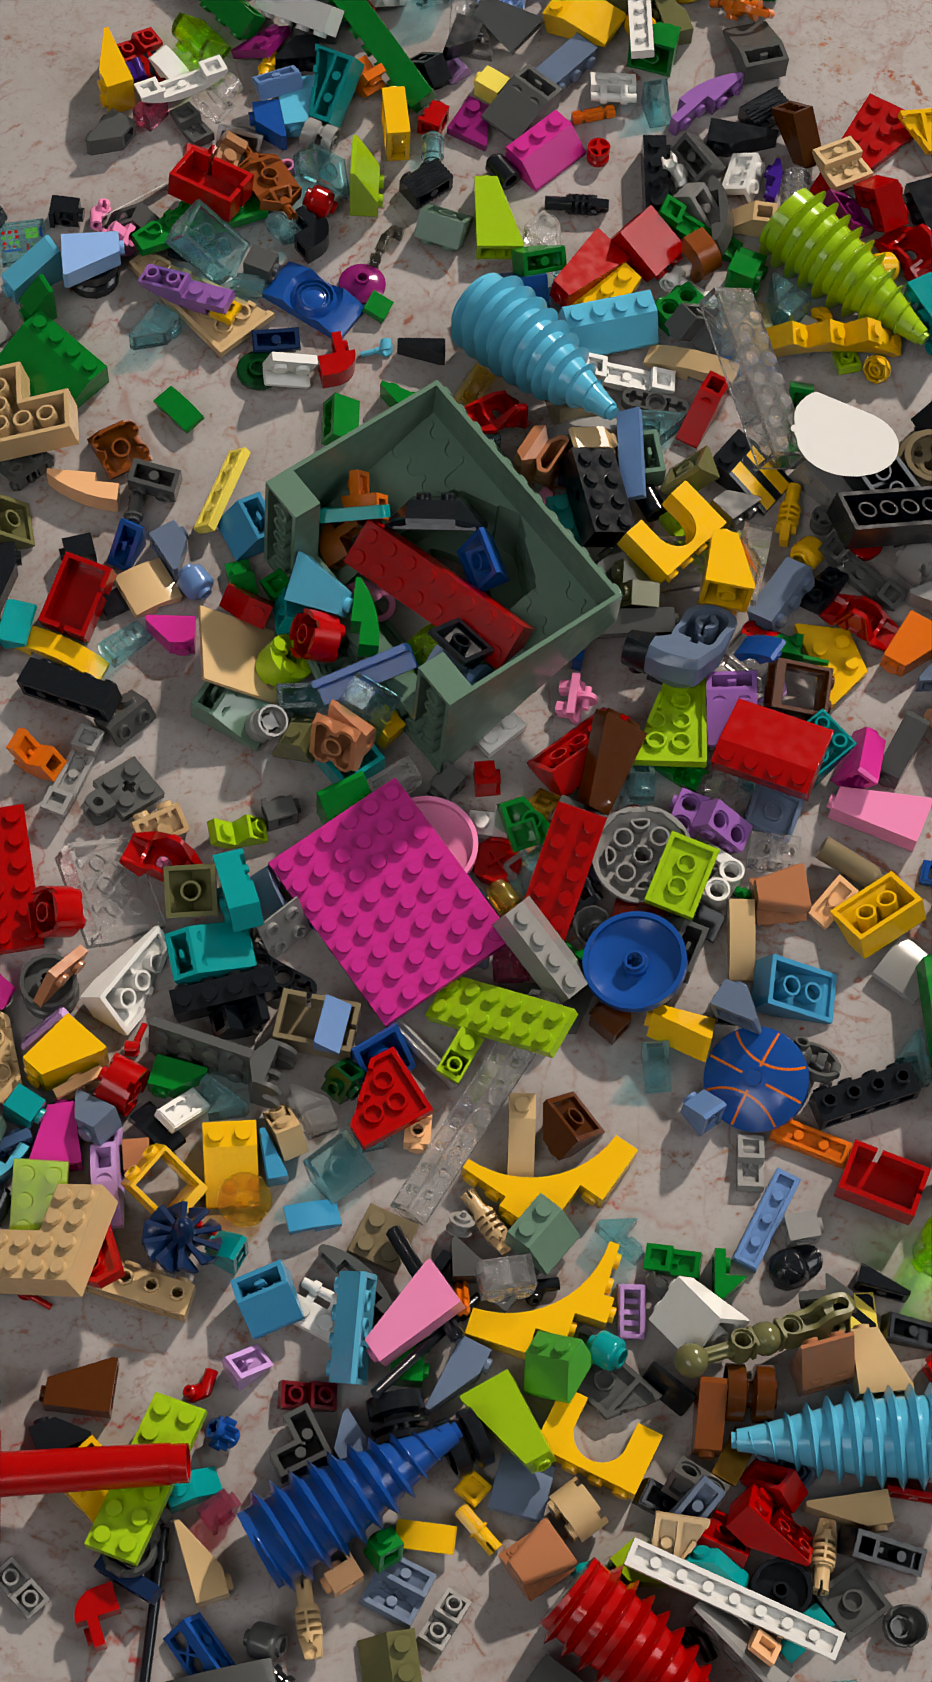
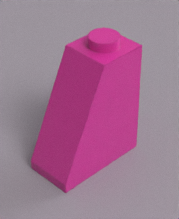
(863, 763)
(59, 1136)

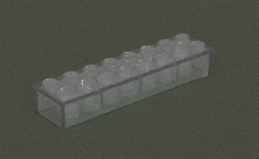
(753, 376)

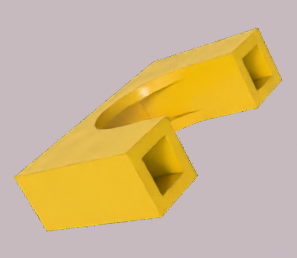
(661, 559)
(621, 1474)

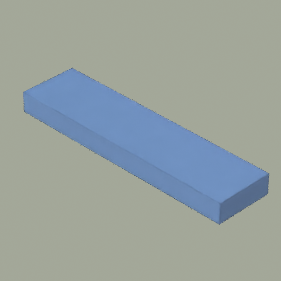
(631, 452)
(766, 1220)

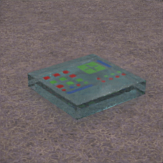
(18, 238)

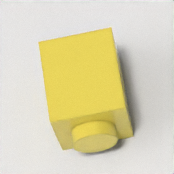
(489, 83)

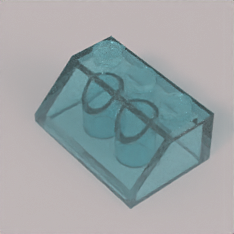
(208, 243)

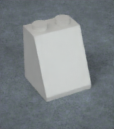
(695, 1315)

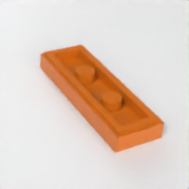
(812, 1143)

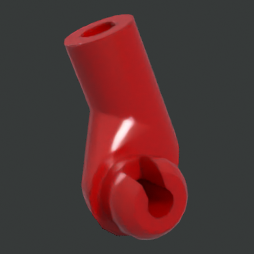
(203, 1389)

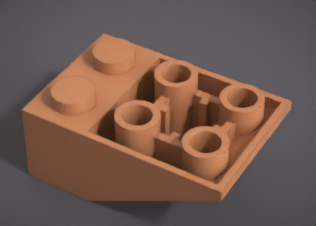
(824, 1363)

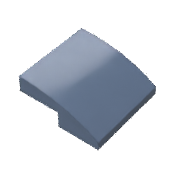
(519, 1491)
(398, 1592)

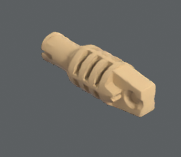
(487, 1222)
(823, 1555)
(308, 1621)

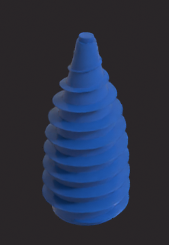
(339, 1501)

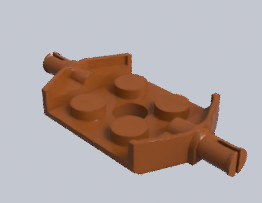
(273, 193)

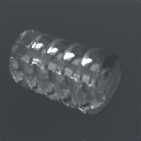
(793, 180)

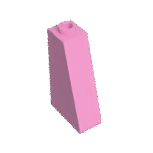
(881, 814)
(414, 1315)

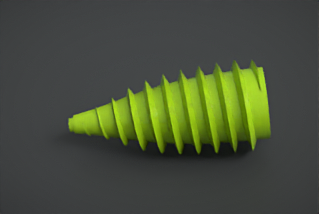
(837, 264)

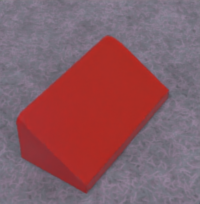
(913, 1490)

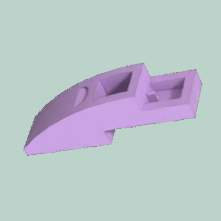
(107, 1171)

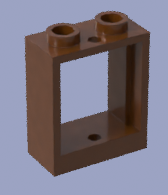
(775, 685)

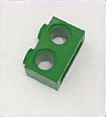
(673, 300)

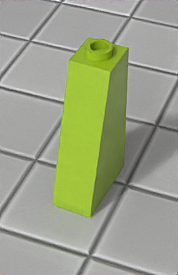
(494, 222)
(510, 1420)

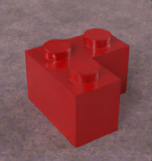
(884, 201)

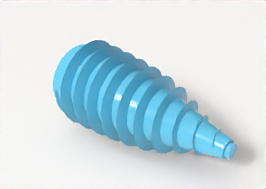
(527, 344)
(856, 1438)

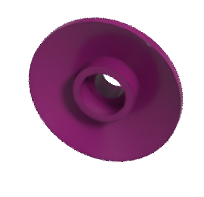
(362, 289)

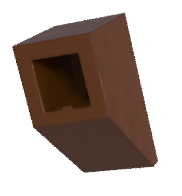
(609, 1022)

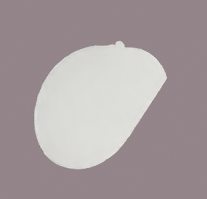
(843, 437)

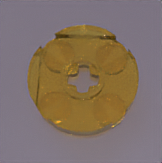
(235, 1211)

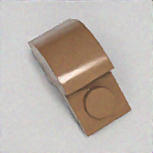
(229, 148)

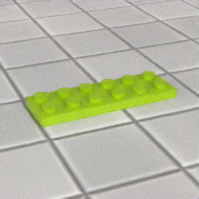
(503, 1015)
(132, 1513)

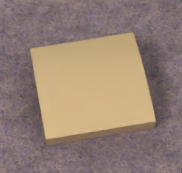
(841, 163)
(147, 588)

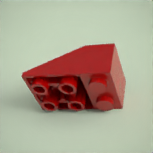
(767, 1527)

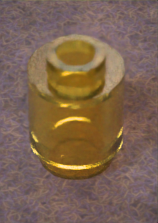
(502, 896)

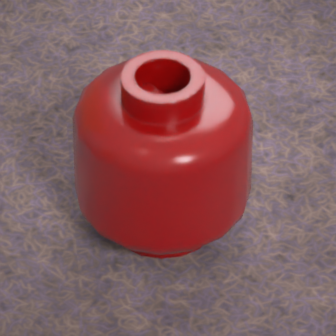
(320, 201)

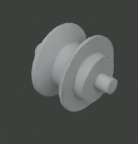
(460, 1224)

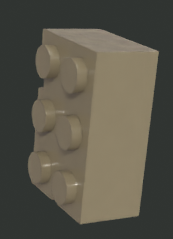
(298, 1024)

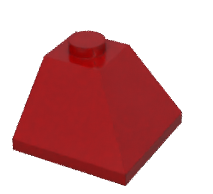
(720, 1537)

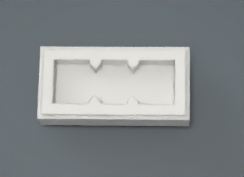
(182, 1110)

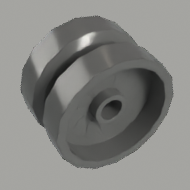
(33, 976)

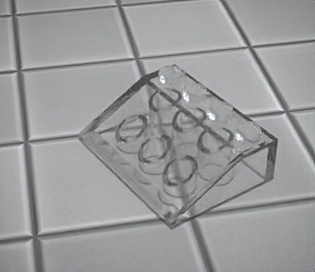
(113, 898)

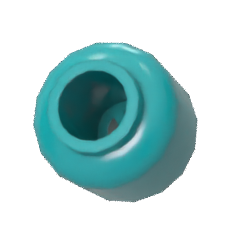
(607, 1350)

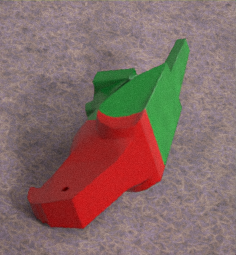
(791, 649)

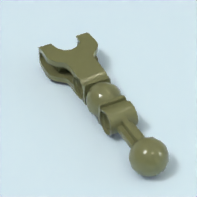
(767, 1337)

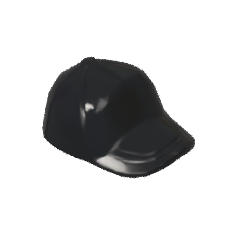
(794, 1266)

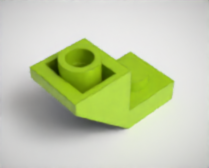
(241, 833)

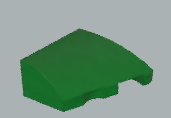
(522, 823)

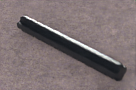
(413, 1264)

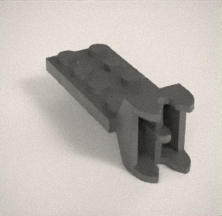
(225, 1058)

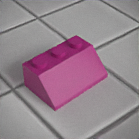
(545, 150)

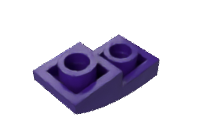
(773, 181)

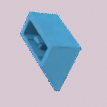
(244, 526)
(267, 1299)

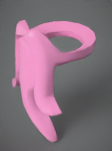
(376, 594)

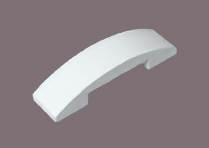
(184, 85)
(624, 377)

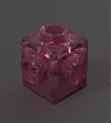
(508, 967)

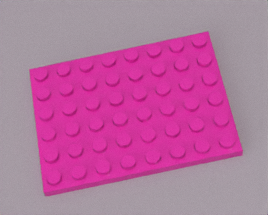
(390, 901)

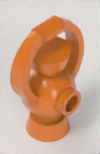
(738, 8)

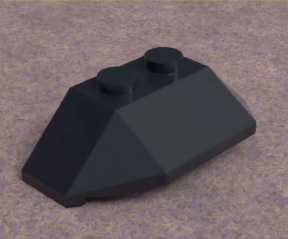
(437, 513)

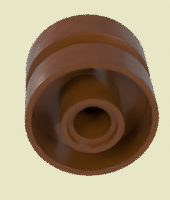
(758, 1393)

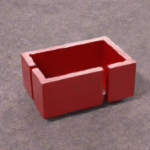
(221, 192)
(77, 597)
(884, 1185)

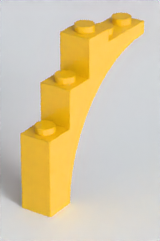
(830, 335)
(592, 1180)
(587, 1304)

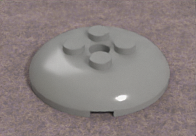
(623, 837)

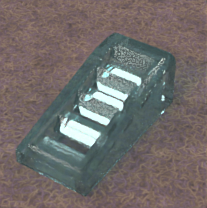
(117, 658)

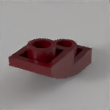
(318, 1394)

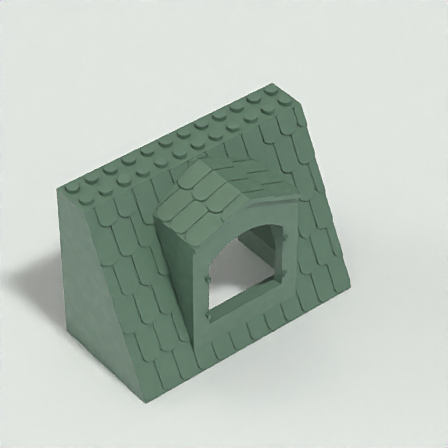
(553, 582)

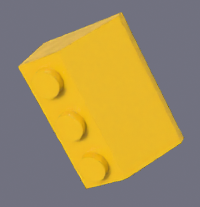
(879, 914)

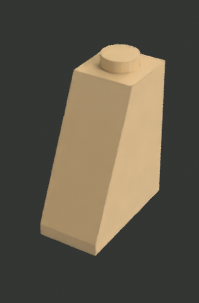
(876, 1364)

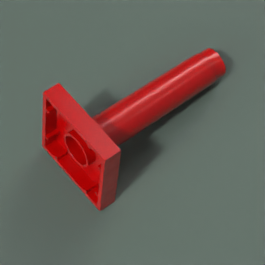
(93, 1468)

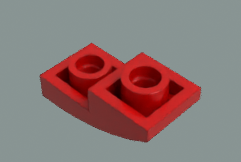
(140, 42)

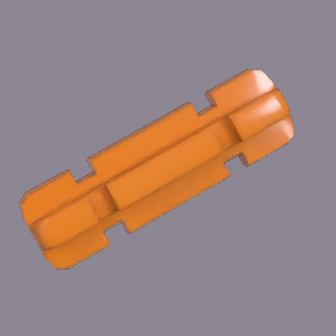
(593, 114)
(462, 1291)

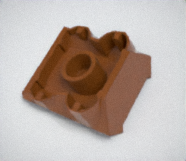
(118, 446)

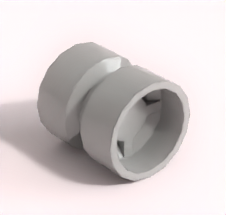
(313, 132)
(266, 723)

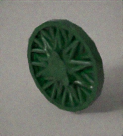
(251, 371)

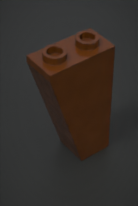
(608, 759)

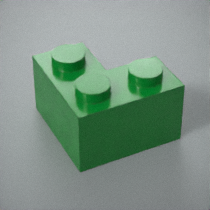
(746, 270)

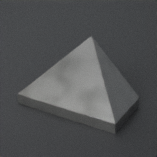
(252, 137)

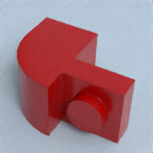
(338, 366)
(93, 1607)

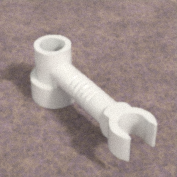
(678, 171)
(675, 278)

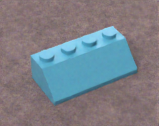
(614, 323)
(353, 1323)

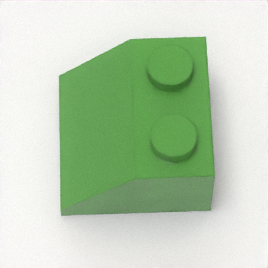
(555, 1366)

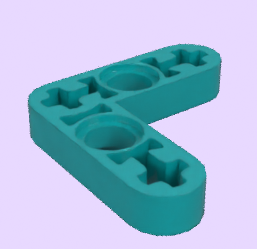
(339, 514)

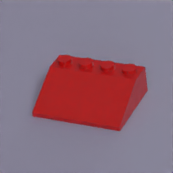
(772, 749)

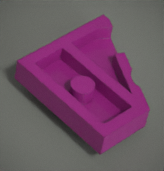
(469, 125)

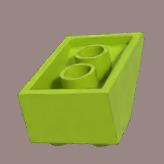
(364, 181)

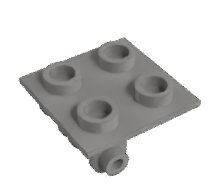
(283, 928)

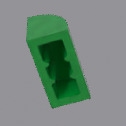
(338, 417)

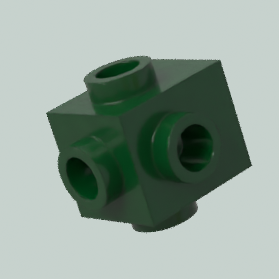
(343, 1081)

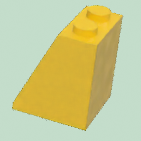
(726, 573)
(62, 1053)

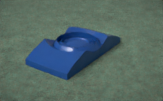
(313, 300)

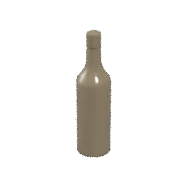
(848, 862)

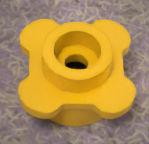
(821, 313)

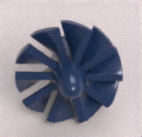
(172, 1239)

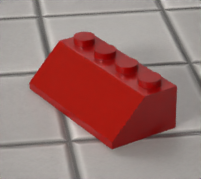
(563, 761)

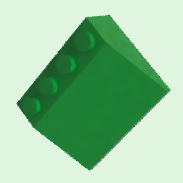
(54, 360)

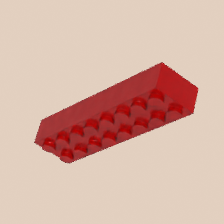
(435, 589)

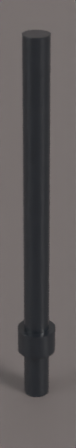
(419, 1352)
(153, 1611)

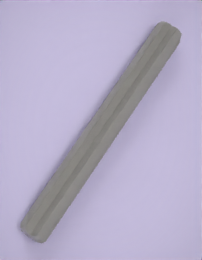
(421, 1050)

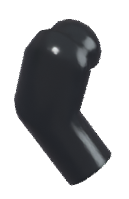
(543, 1285)
(695, 1636)

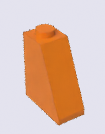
(909, 646)

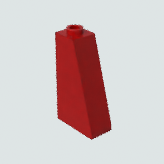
(587, 268)

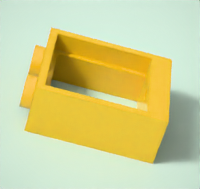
(395, 123)
(191, 1192)

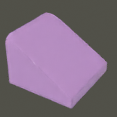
(458, 70)

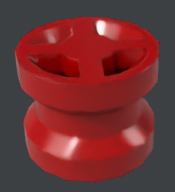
(599, 146)

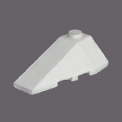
(123, 987)

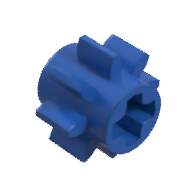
(222, 1433)

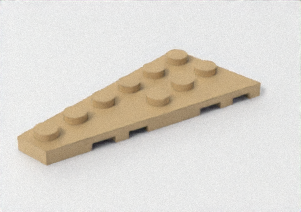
(214, 333)

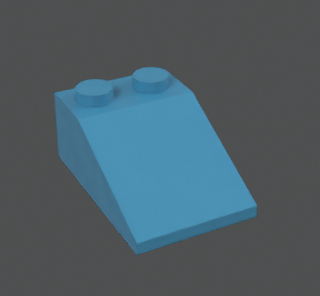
(793, 990)

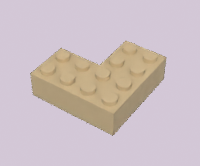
(33, 422)
(65, 1248)

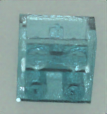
(786, 301)

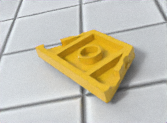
(919, 125)
(840, 650)

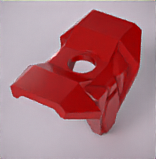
(914, 239)
(512, 412)
(862, 618)
(147, 847)

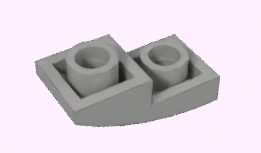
(21, 1588)
(443, 1621)

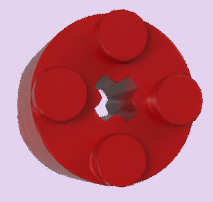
(316, 636)
(56, 911)
(122, 1083)

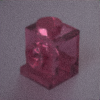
(150, 114)
(218, 1510)

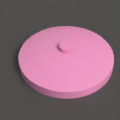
(453, 828)

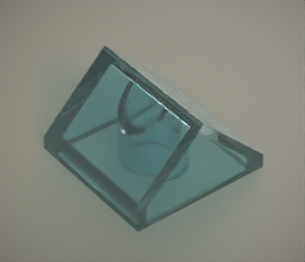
(338, 1167)

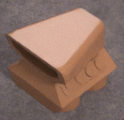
(540, 457)
(341, 737)
(781, 896)
(538, 1560)

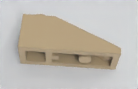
(521, 1134)
(859, 1510)
(204, 1571)

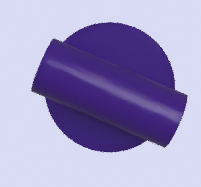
(136, 69)

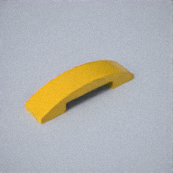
(64, 652)

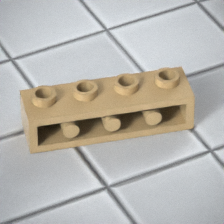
(150, 1291)

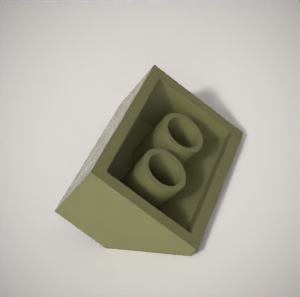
(390, 1657)

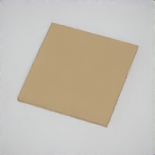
(230, 653)

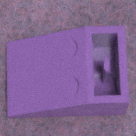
(722, 694)

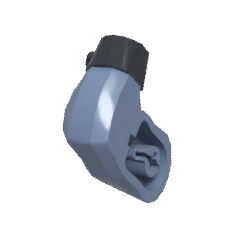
(685, 654)

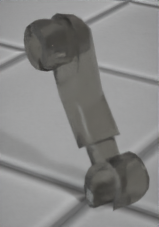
(385, 239)

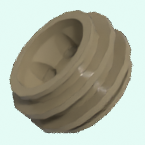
(920, 467)

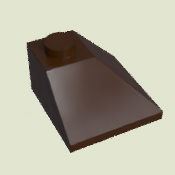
(568, 1125)

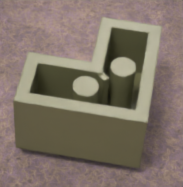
(635, 585)

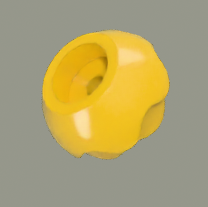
(870, 369)

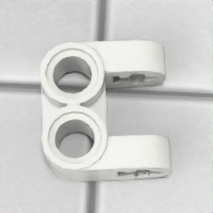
(722, 883)

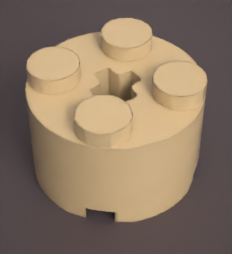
(577, 1510)

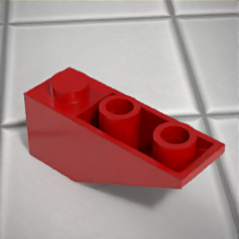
(703, 409)

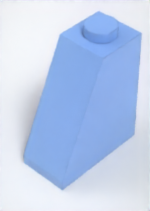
(89, 255)

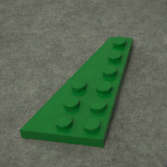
(153, 235)

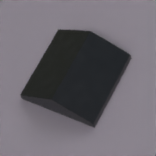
(461, 642)

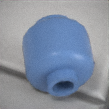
(195, 582)

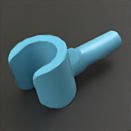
(385, 349)

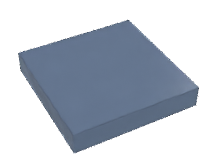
(773, 811)

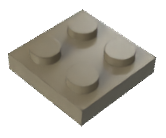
(371, 1240)

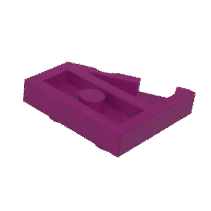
(263, 43)

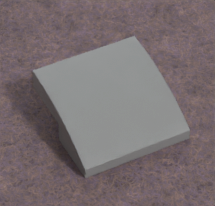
(899, 970)

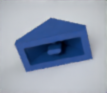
(127, 545)

